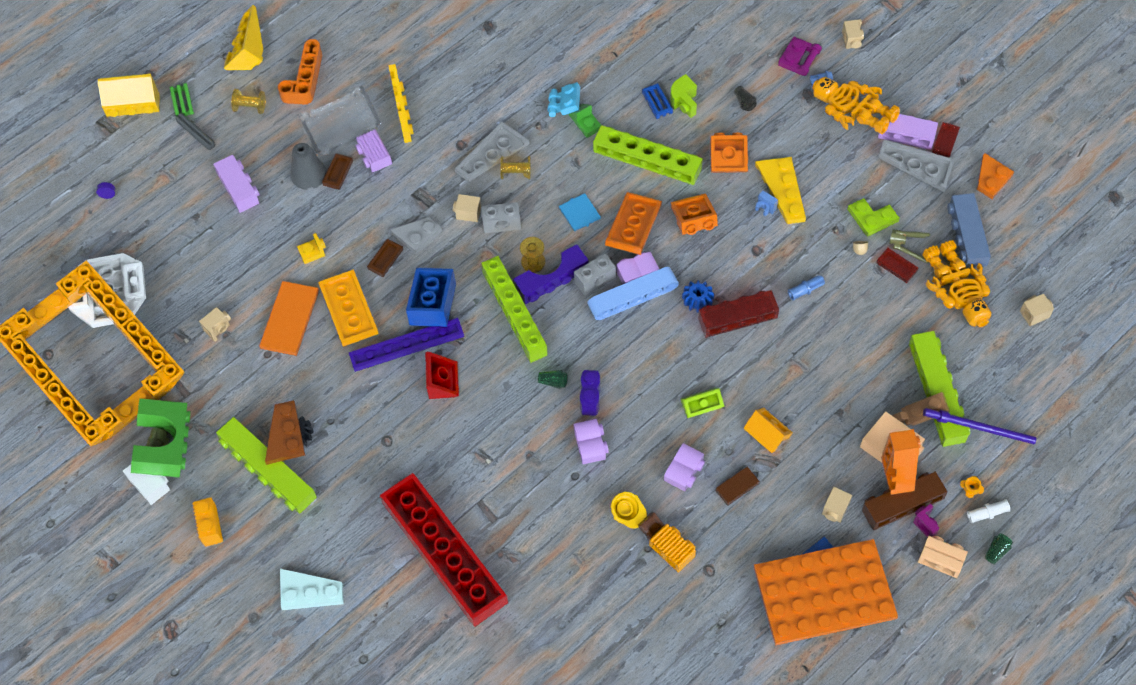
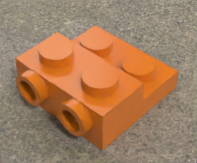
(729, 153)
(694, 214)

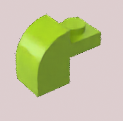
(681, 95)

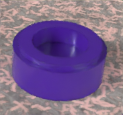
(106, 190)

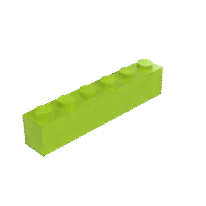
(937, 379)
(276, 475)

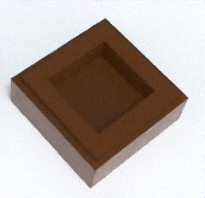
(651, 525)

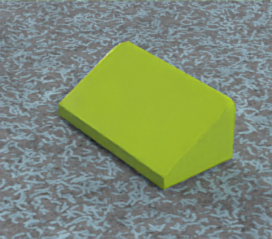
(702, 402)

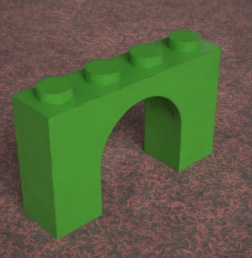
(165, 459)

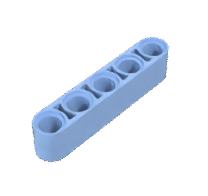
(632, 293)

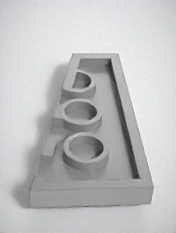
(500, 142)
(921, 164)

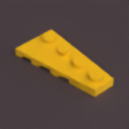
(401, 101)
(783, 185)

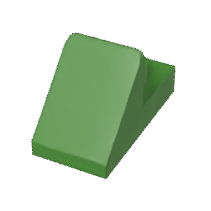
(585, 120)

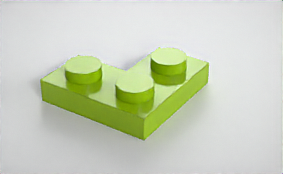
(870, 220)

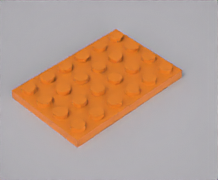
(825, 592)

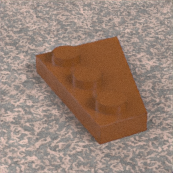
(285, 434)

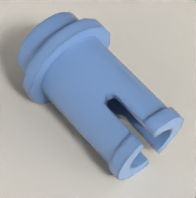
(813, 78)

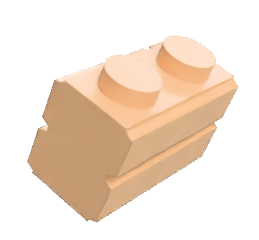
(943, 556)

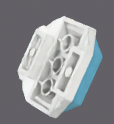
(124, 277)

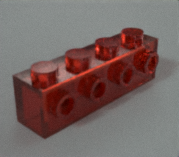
(738, 313)

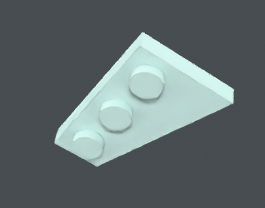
(308, 591)

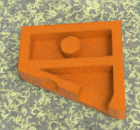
(992, 176)

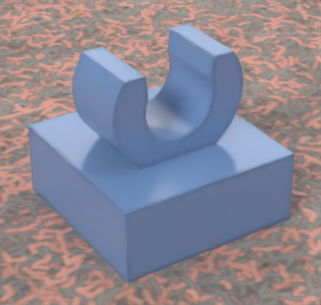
(766, 202)

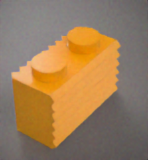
(207, 522)
(673, 547)

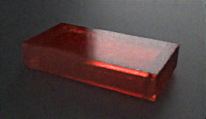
(945, 139)
(897, 265)

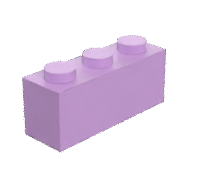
(911, 132)
(237, 183)

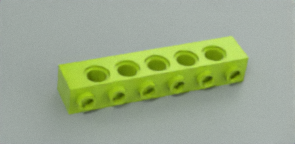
(654, 161)
(514, 309)

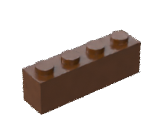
(890, 508)

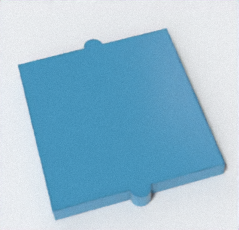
(579, 212)

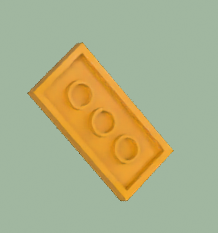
(348, 308)

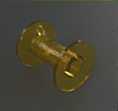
(248, 101)
(516, 167)
(532, 251)

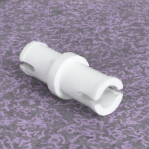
(988, 511)

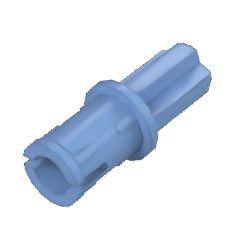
(806, 287)

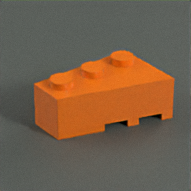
(901, 460)

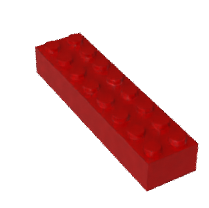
(444, 549)

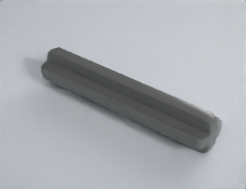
(195, 131)

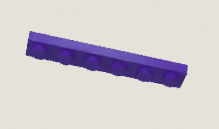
(405, 345)

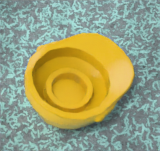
(628, 509)

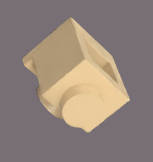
(852, 33)
(215, 323)

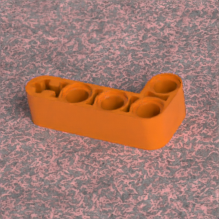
(303, 89)

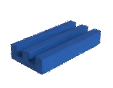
(662, 112)

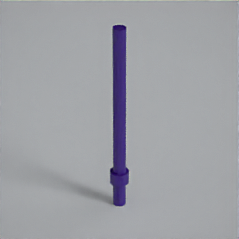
(944, 417)

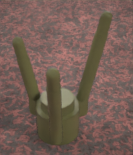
(899, 237)
(157, 438)

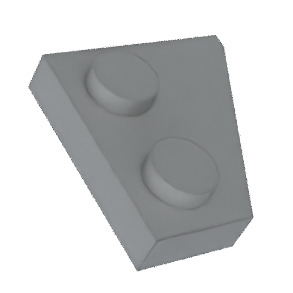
(417, 234)

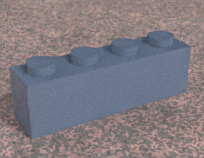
(969, 230)

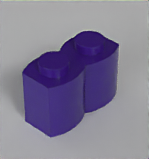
(590, 392)

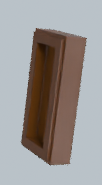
(337, 171)
(385, 258)
(737, 486)

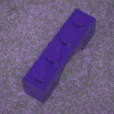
(532, 286)

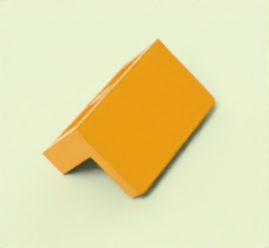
(767, 429)

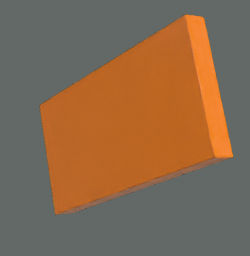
(633, 223)
(289, 318)

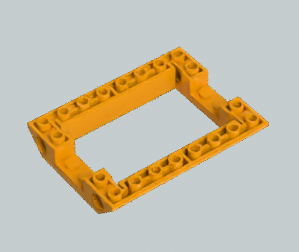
(70, 289)

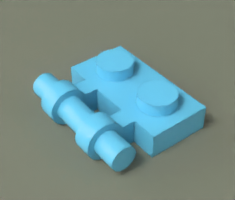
(568, 98)

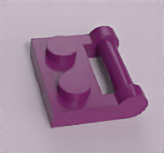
(794, 54)

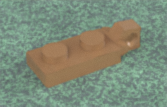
(913, 413)

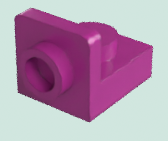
(924, 522)

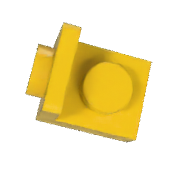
(312, 250)

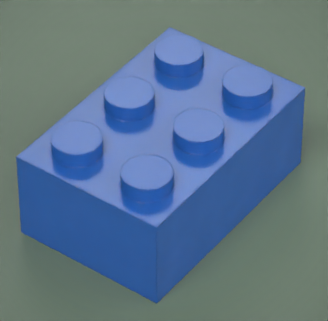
(431, 297)

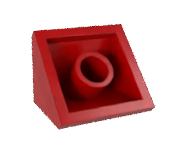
(441, 376)

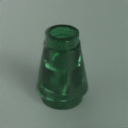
(553, 378)
(999, 547)

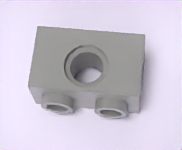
(501, 217)
(595, 274)

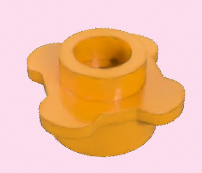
(972, 481)

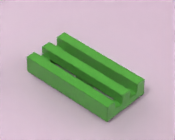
(179, 89)

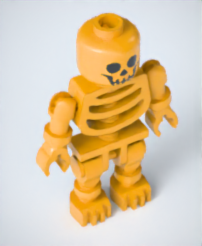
(841, 103)
(970, 290)

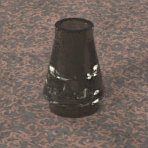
(745, 99)

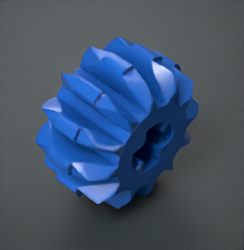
(692, 292)

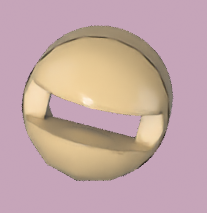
(860, 247)

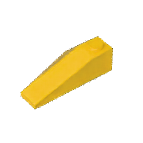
(247, 43)

